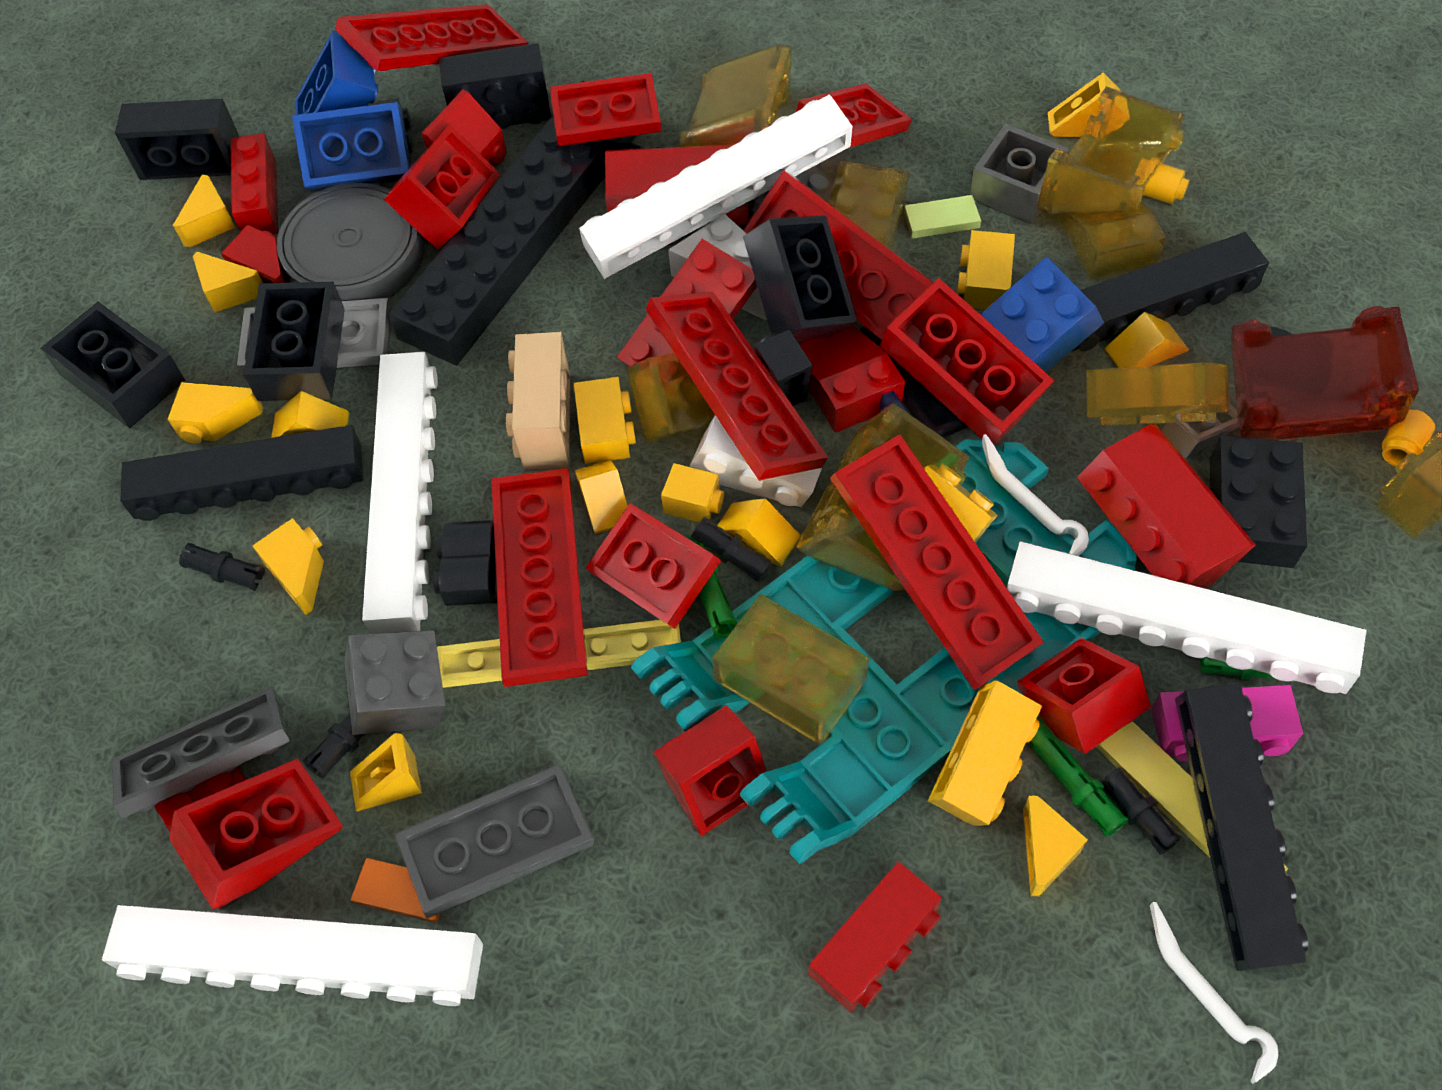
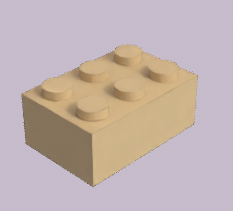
(539, 401)

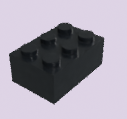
(503, 82)
(177, 138)
(800, 277)
(294, 340)
(113, 364)
(1265, 494)

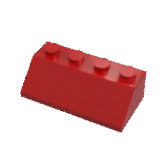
(637, 170)
(965, 362)
(1165, 509)

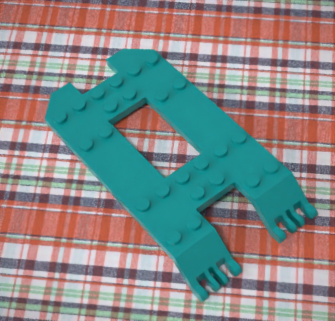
(889, 729)

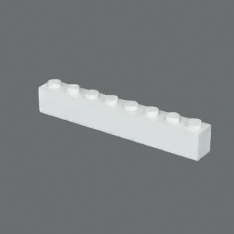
(715, 186)
(399, 495)
(1188, 618)
(295, 953)

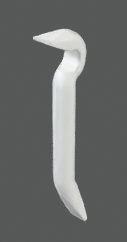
(1032, 502)
(1211, 999)

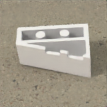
(727, 237)
(720, 456)

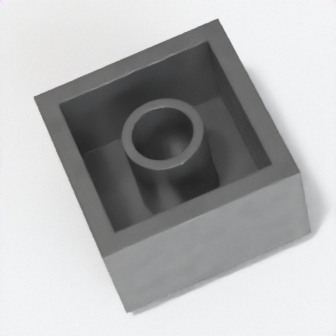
(1013, 172)
(393, 682)

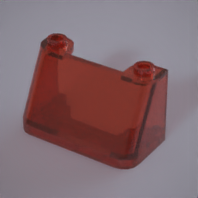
(1323, 378)

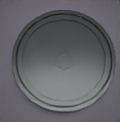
(350, 239)

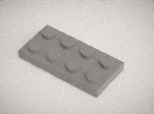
(362, 336)

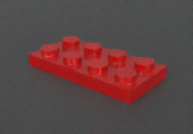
(703, 271)

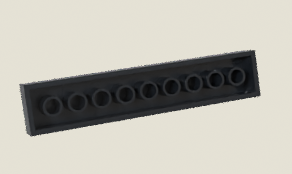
(499, 245)

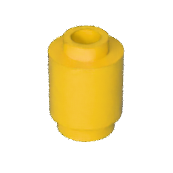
(1167, 184)
(1407, 437)

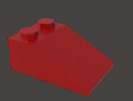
(443, 187)
(850, 377)
(251, 831)

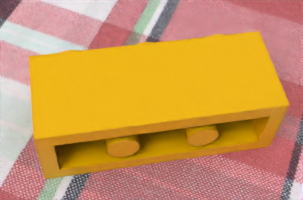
(986, 754)

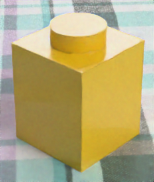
(691, 493)

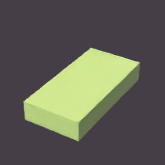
(942, 216)

